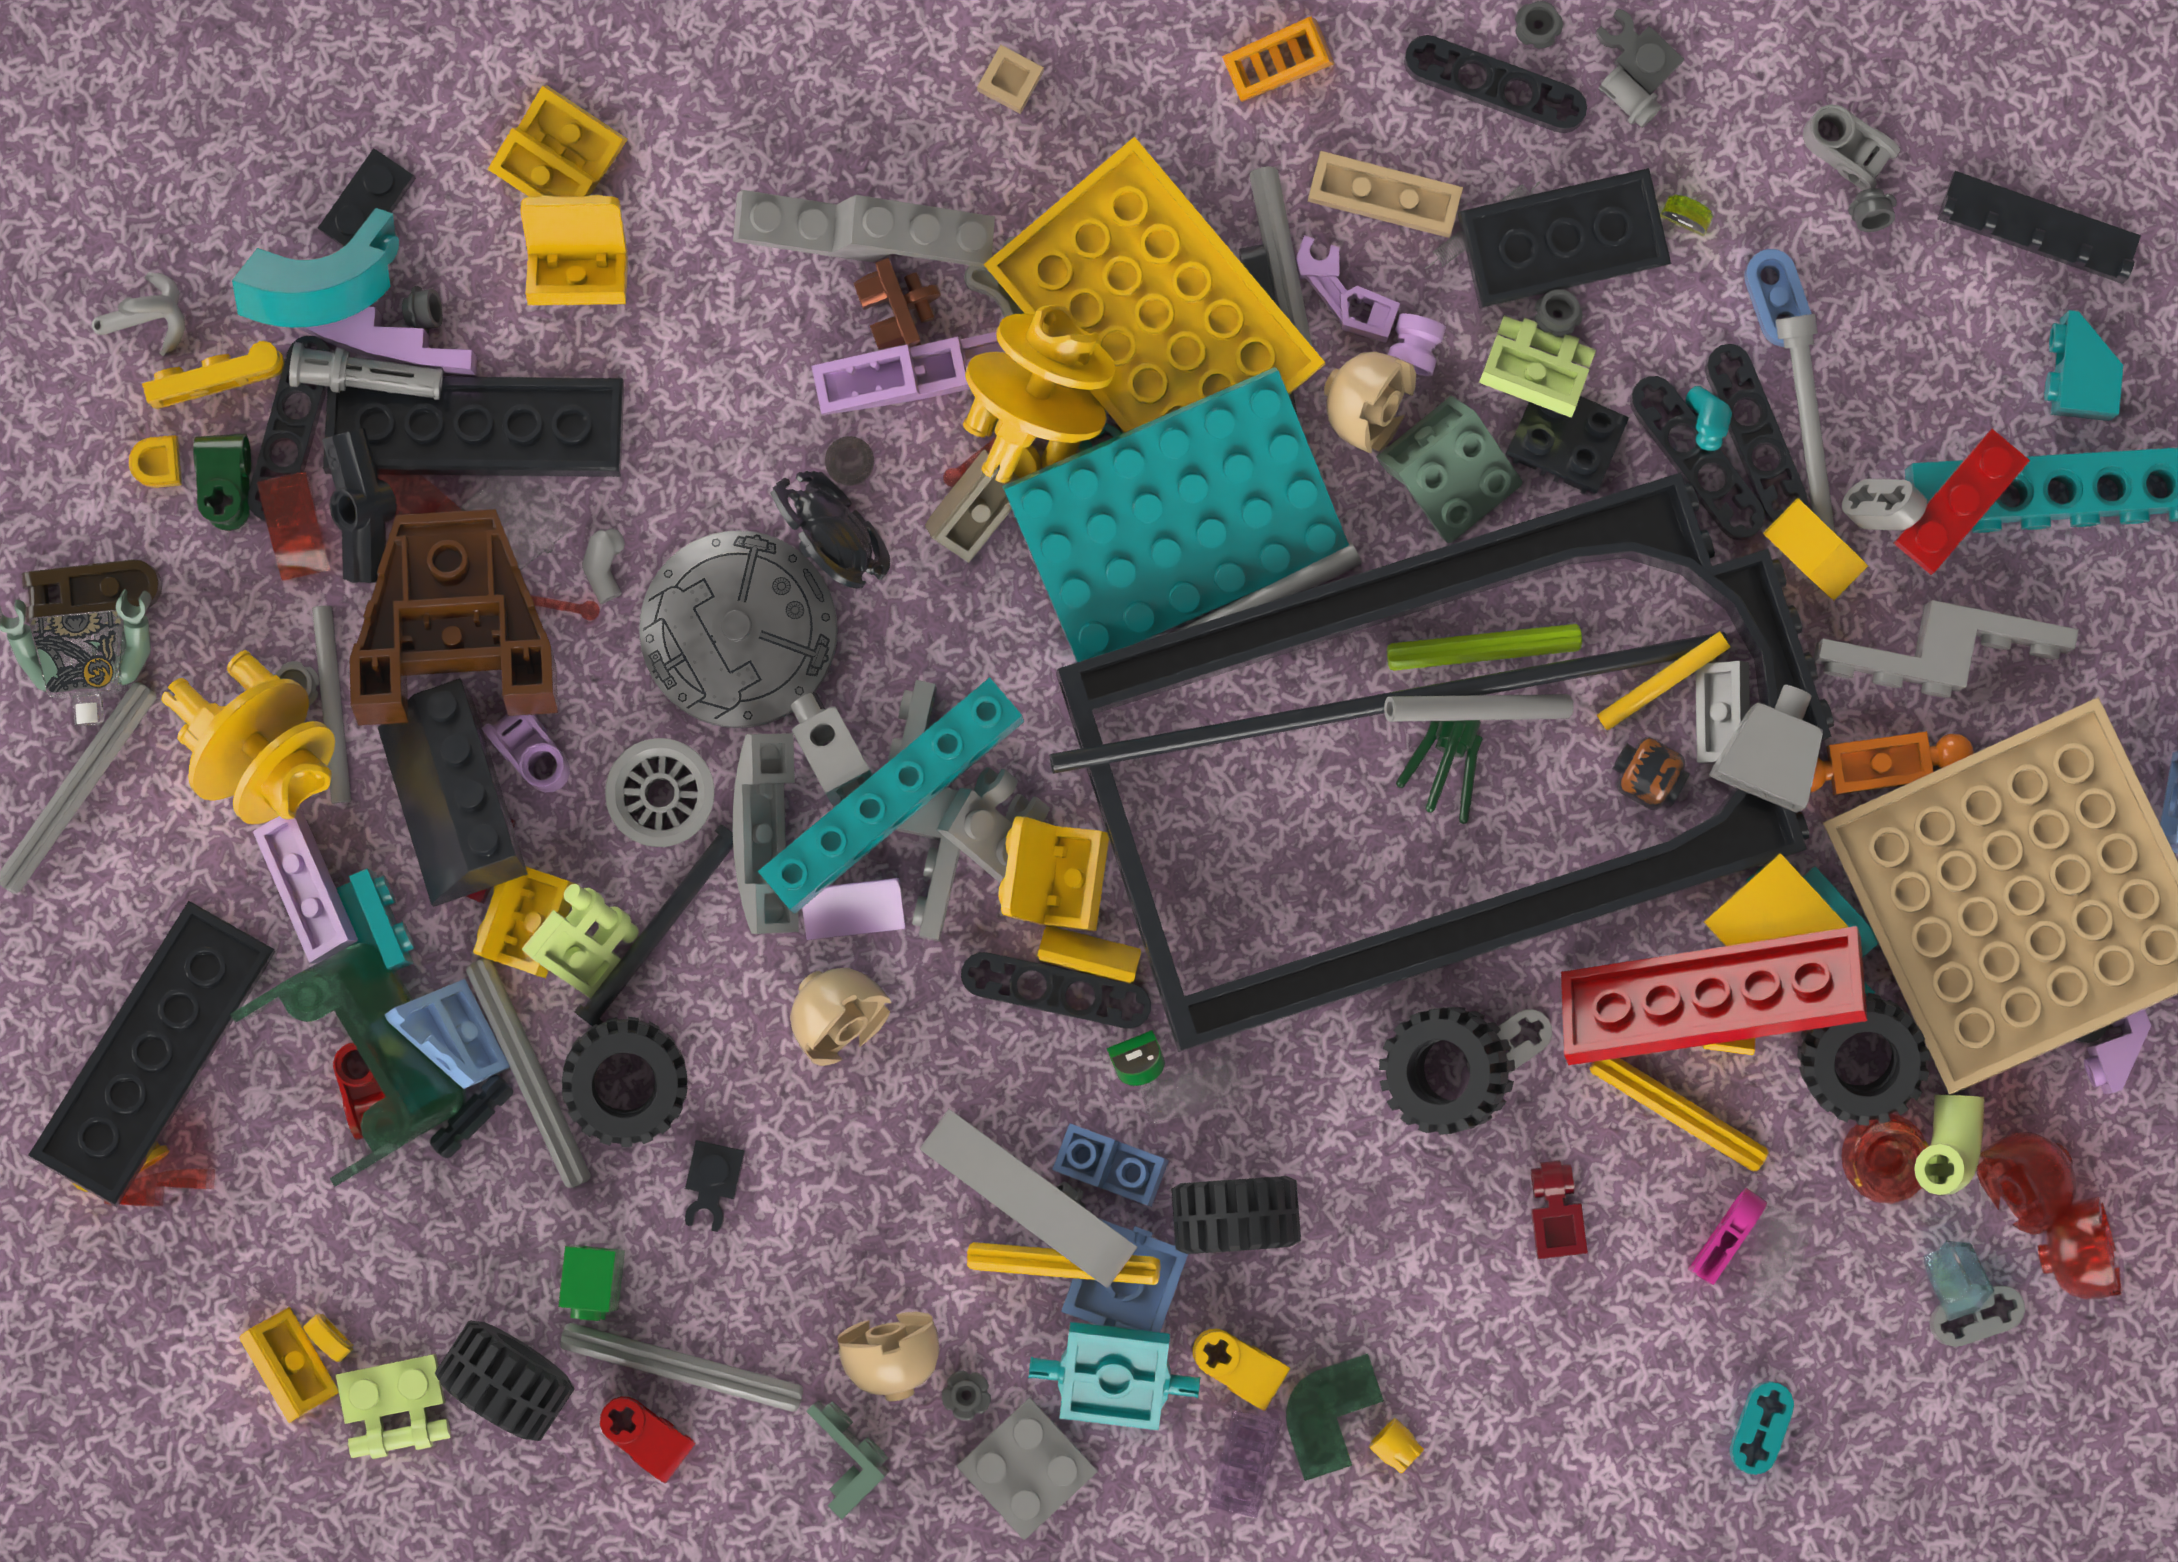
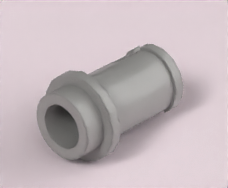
(1630, 97)

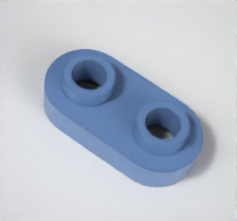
(1776, 299)

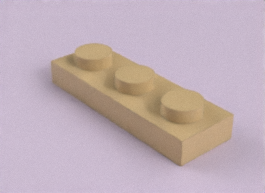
(1385, 194)

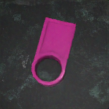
(1728, 1236)

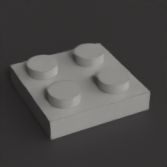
(1027, 1468)

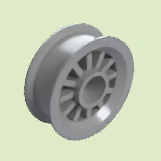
(624, 769)

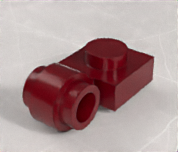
(1558, 1227)

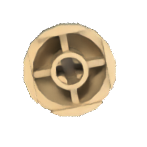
(1366, 398)
(835, 1010)
(891, 1355)

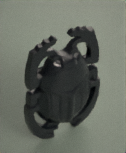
(831, 533)

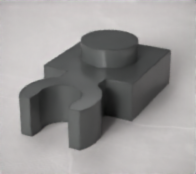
(1643, 57)

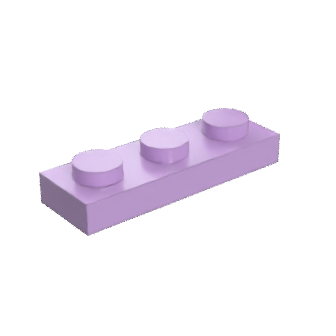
(305, 886)

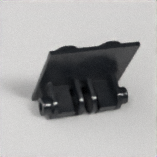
(1569, 447)

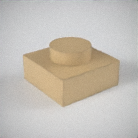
(1010, 79)

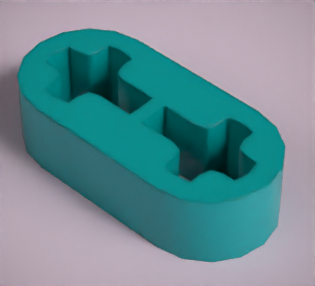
(1750, 1423)

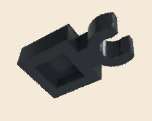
(714, 1175)

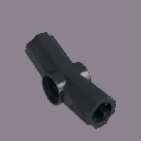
(359, 504)

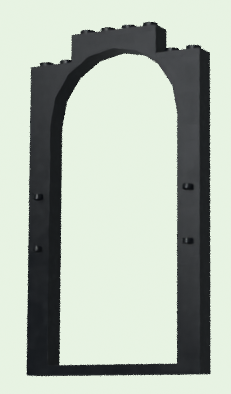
(1639, 524)

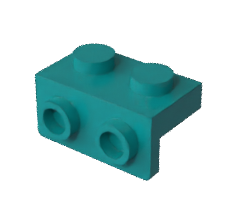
(369, 911)

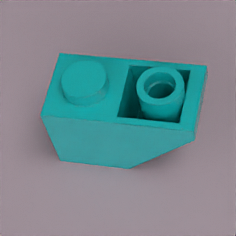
(2085, 374)

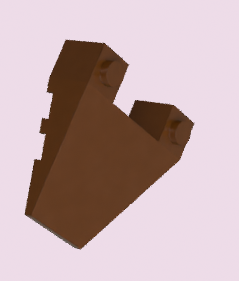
(449, 605)

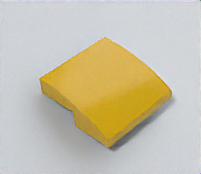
(557, 149)
(1772, 907)

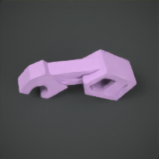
(1324, 278)

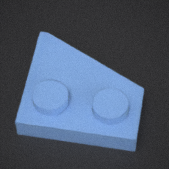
(451, 1033)

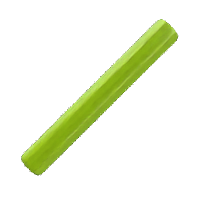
(1484, 647)

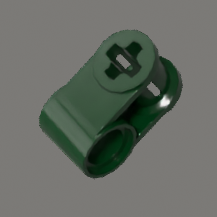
(223, 469)

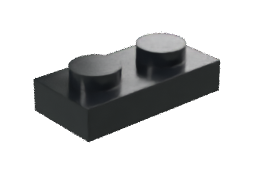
(376, 184)

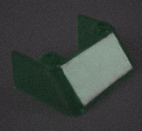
(361, 993)

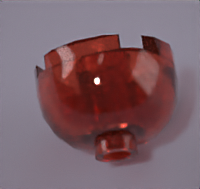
(2031, 1178)
(2082, 1252)

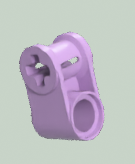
(523, 742)

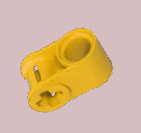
(1246, 1370)

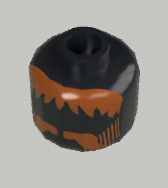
(1651, 773)

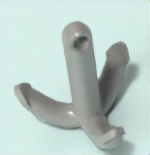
(148, 308)

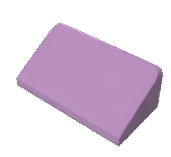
(855, 909)

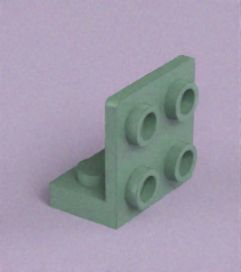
(1451, 468)
(853, 1484)

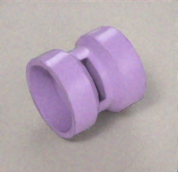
(1416, 342)

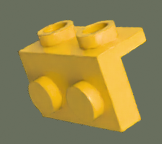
(516, 914)

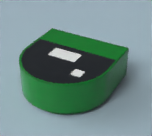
(1137, 1059)

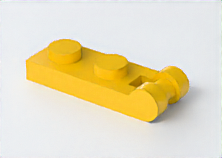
(215, 375)

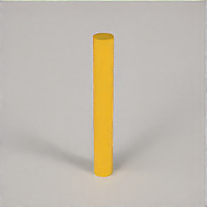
(1663, 681)

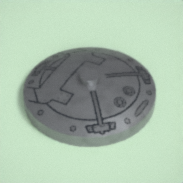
(738, 628)

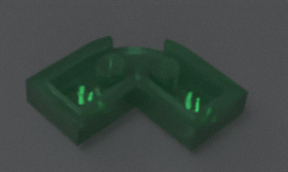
(1315, 1408)

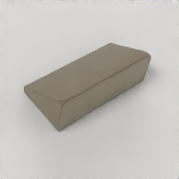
(970, 511)

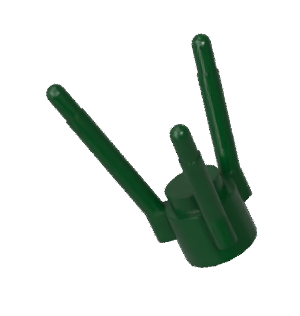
(1453, 740)

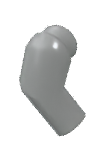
(597, 563)

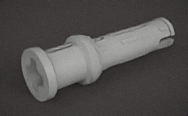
(341, 370)

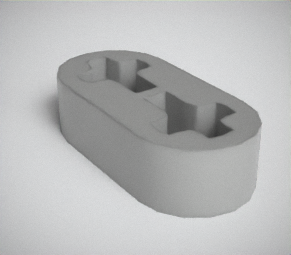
(1884, 504)
(1526, 1049)
(1981, 1327)

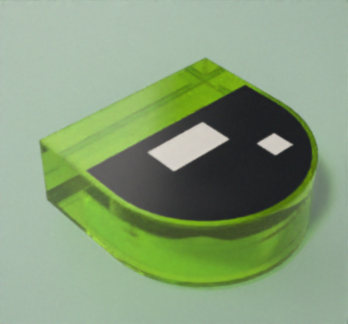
(1687, 213)

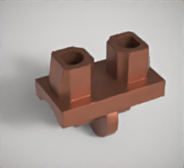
(883, 287)

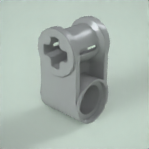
(1852, 148)

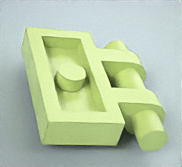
(1534, 374)
(572, 953)
(391, 1390)

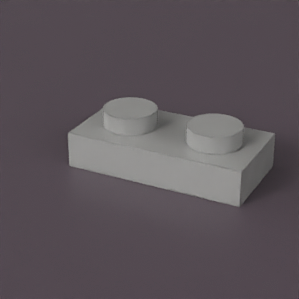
(1720, 706)

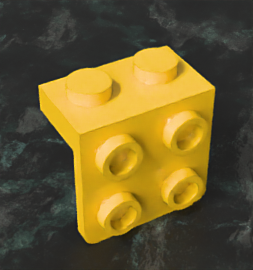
(575, 250)
(1053, 874)

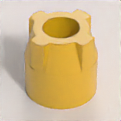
(1396, 1446)

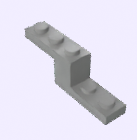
(863, 228)
(1945, 648)
(941, 862)

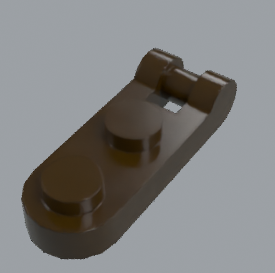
(90, 587)

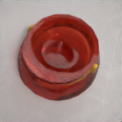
(1883, 1159)

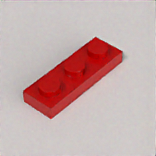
(1962, 501)

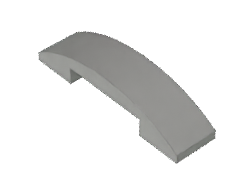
(760, 827)

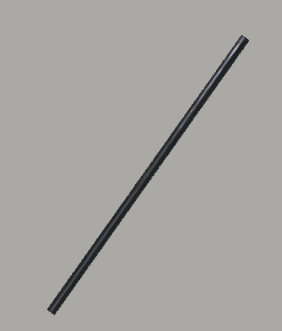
(1370, 705)

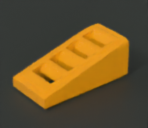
(1303, 67)

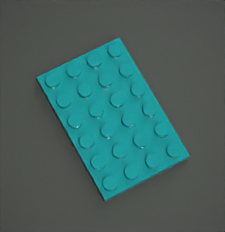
(1176, 516)

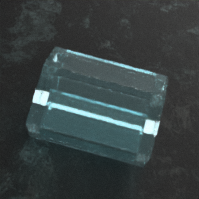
(1957, 1279)

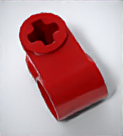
(356, 1092)
(652, 1443)

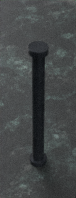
(657, 928)

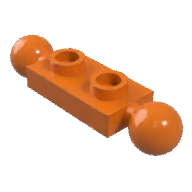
(1886, 761)

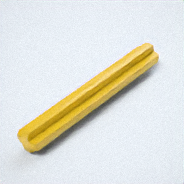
(1681, 1112)
(1051, 1263)

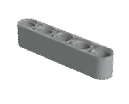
(1028, 1198)

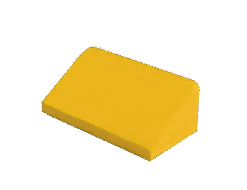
(1089, 954)
(289, 1364)

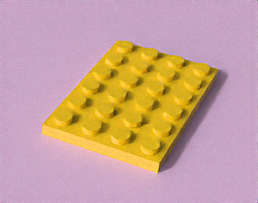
(1155, 288)

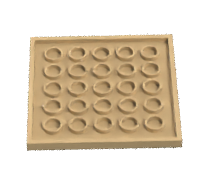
(2019, 894)

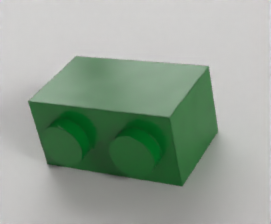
(591, 1281)

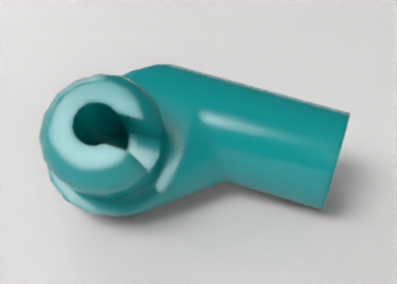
(1712, 420)

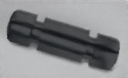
(471, 1116)

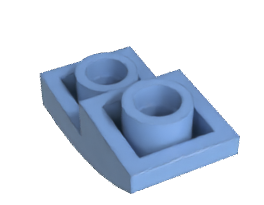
(1110, 1165)

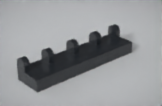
(2039, 227)

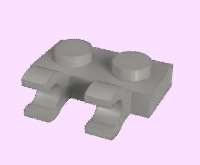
(979, 828)

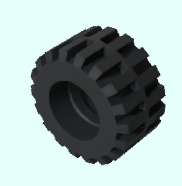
(1407, 1076)
(1888, 1092)
(624, 1125)
(1236, 1215)
(504, 1380)

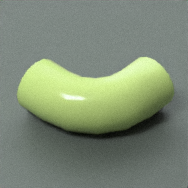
(1954, 1146)

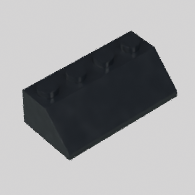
(451, 795)

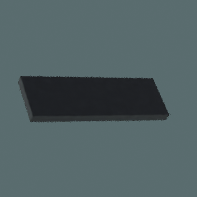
(489, 427)
(152, 1054)

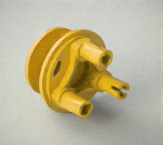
(1037, 388)
(254, 743)

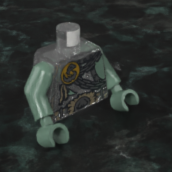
(82, 653)

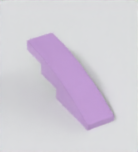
(407, 346)
(898, 374)

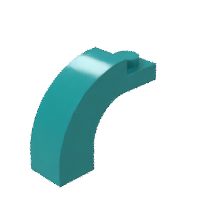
(321, 289)

